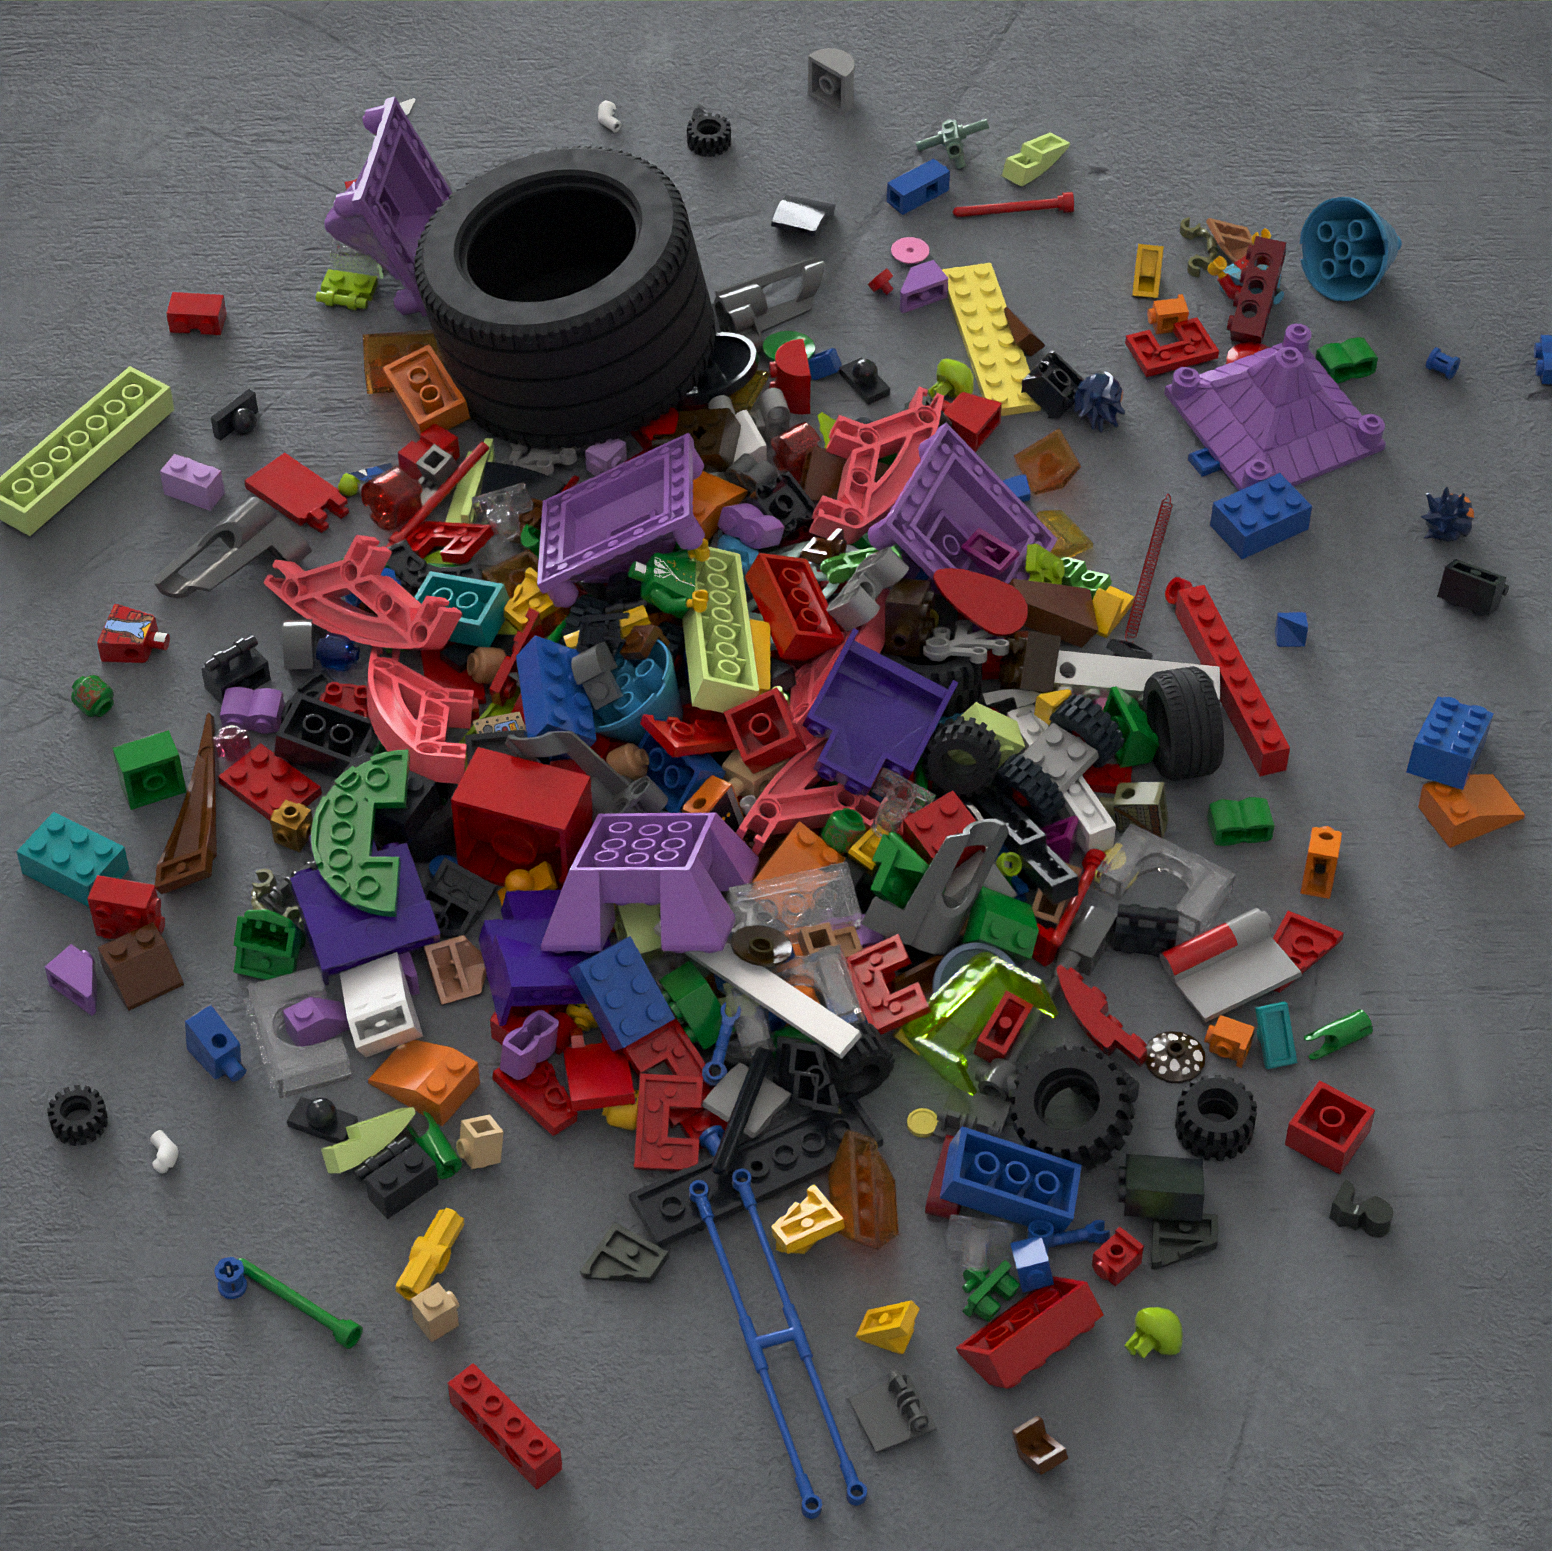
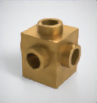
(291, 825)

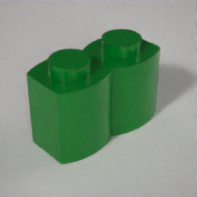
(1347, 360)
(1240, 821)

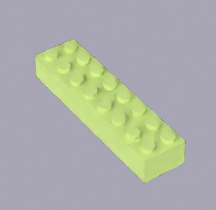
(82, 449)
(720, 638)

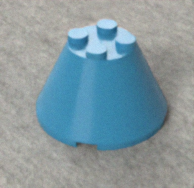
(1347, 248)
(646, 688)

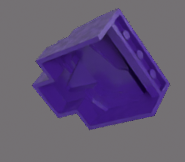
(873, 717)
(350, 937)
(514, 960)

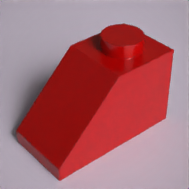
(1003, 1027)

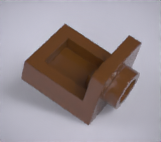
(821, 549)
(641, 641)
(1038, 1447)

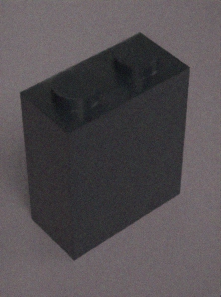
(1162, 1187)

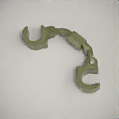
(1198, 260)
(264, 888)

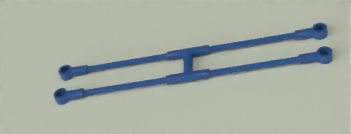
(757, 1343)

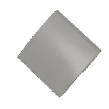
(1018, 697)
(768, 1101)

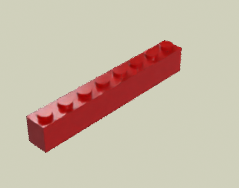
(1238, 689)

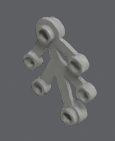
(542, 457)
(940, 646)

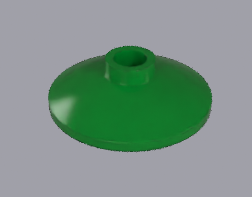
(777, 339)

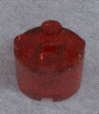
(792, 447)
(392, 498)

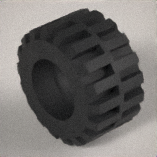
(967, 737)
(864, 1064)
(1212, 1137)

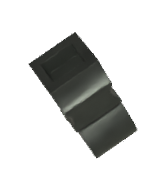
(1372, 1215)

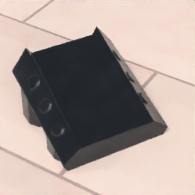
(1052, 385)
(785, 501)

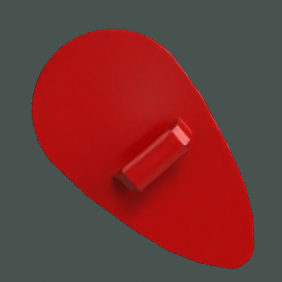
(983, 600)

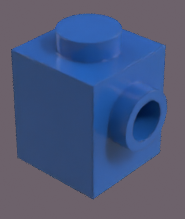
(1032, 1263)

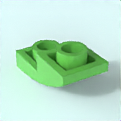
(1078, 576)

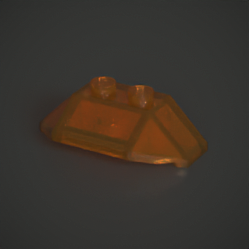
(863, 1191)

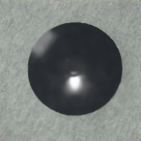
(728, 370)

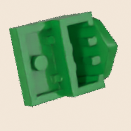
(898, 870)
(266, 944)

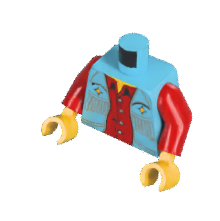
(1230, 276)

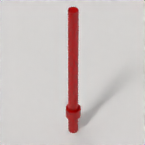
(439, 495)

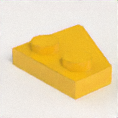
(528, 596)
(807, 1222)

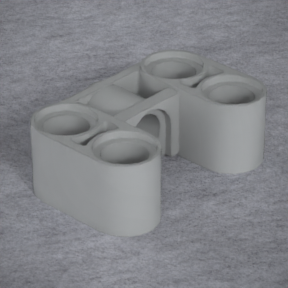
(771, 416)
(856, 601)

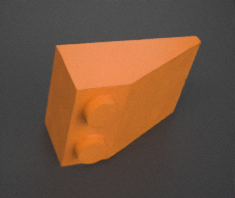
(426, 390)
(709, 498)
(1468, 812)
(797, 853)
(428, 1078)

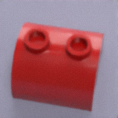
(792, 376)

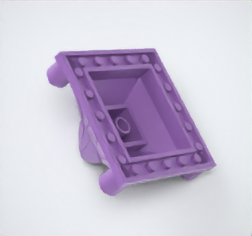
(391, 200)
(1275, 414)
(946, 503)
(619, 520)

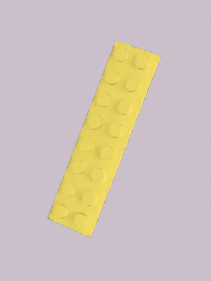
(987, 337)

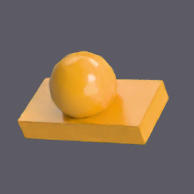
(536, 879)

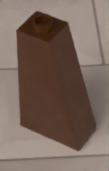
(823, 473)
(1059, 610)

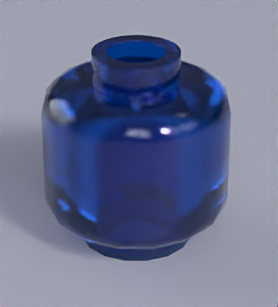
(337, 652)

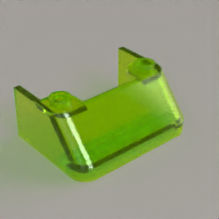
(963, 1010)

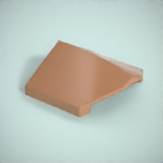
(1231, 238)
(455, 969)

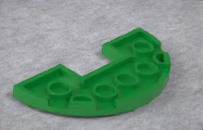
(345, 831)

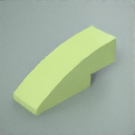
(1034, 158)
(366, 1139)

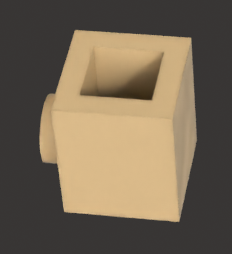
(480, 1141)
(435, 1311)

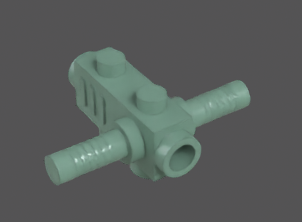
(952, 138)

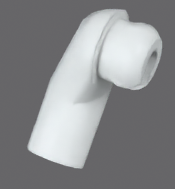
(605, 116)
(166, 1154)

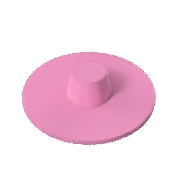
(910, 250)

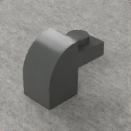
(435, 467)
(299, 644)
(593, 671)

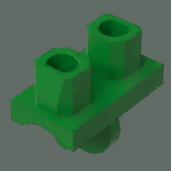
(981, 1300)

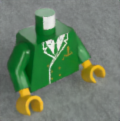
(670, 580)

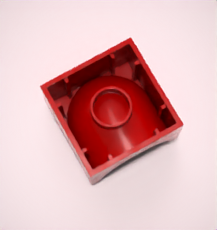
(519, 815)

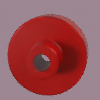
(881, 282)
(1172, 589)

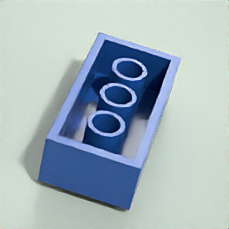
(551, 693)
(1450, 742)
(1010, 1180)

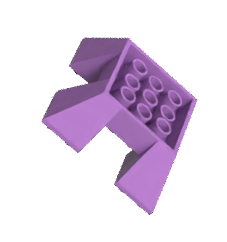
(652, 861)

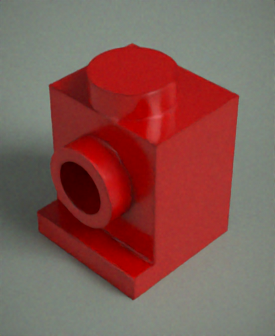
(1117, 1257)

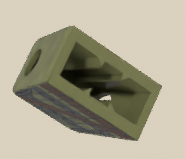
(1140, 805)

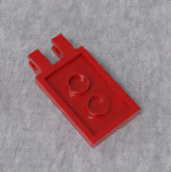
(297, 492)
(447, 677)
(596, 1074)

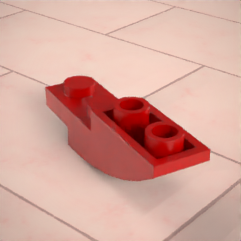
(1089, 1011)

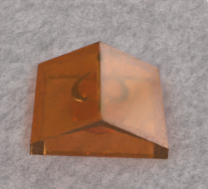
(1048, 463)

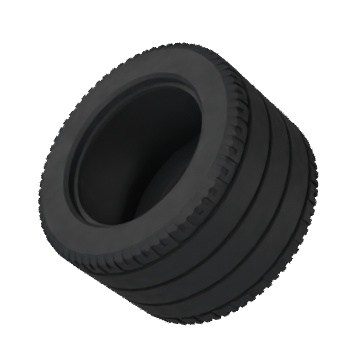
(567, 296)

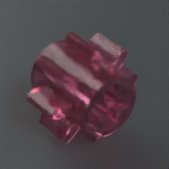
(232, 743)

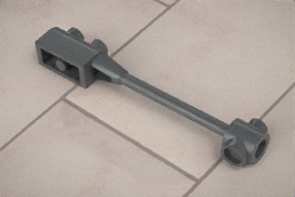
(1081, 951)

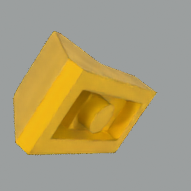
(1147, 270)
(1110, 608)
(864, 851)
(889, 1326)

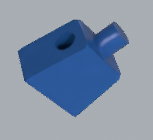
(214, 1045)

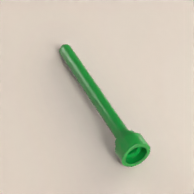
(345, 1331)

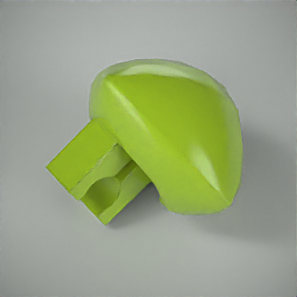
(952, 379)
(1156, 1330)

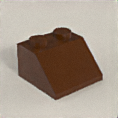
(140, 966)

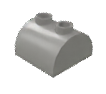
(832, 78)

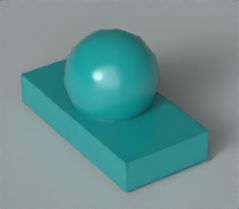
(1275, 1035)

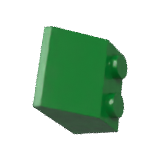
(1138, 737)
(1002, 924)

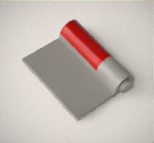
(1229, 965)

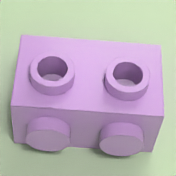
(192, 482)

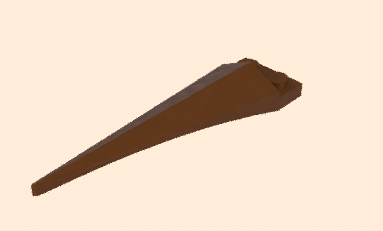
(193, 839)

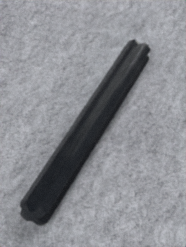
(741, 1111)

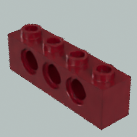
(1265, 252)

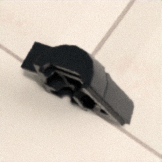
(601, 629)

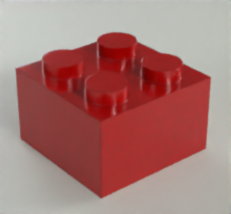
(764, 730)
(930, 826)
(1329, 1127)

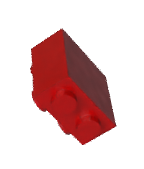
(123, 906)

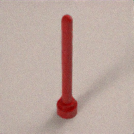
(1062, 202)
(1090, 863)

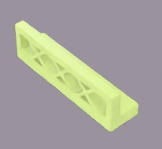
(470, 486)

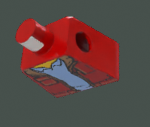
(130, 636)

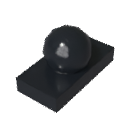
(864, 379)
(236, 416)
(1128, 649)
(321, 1119)

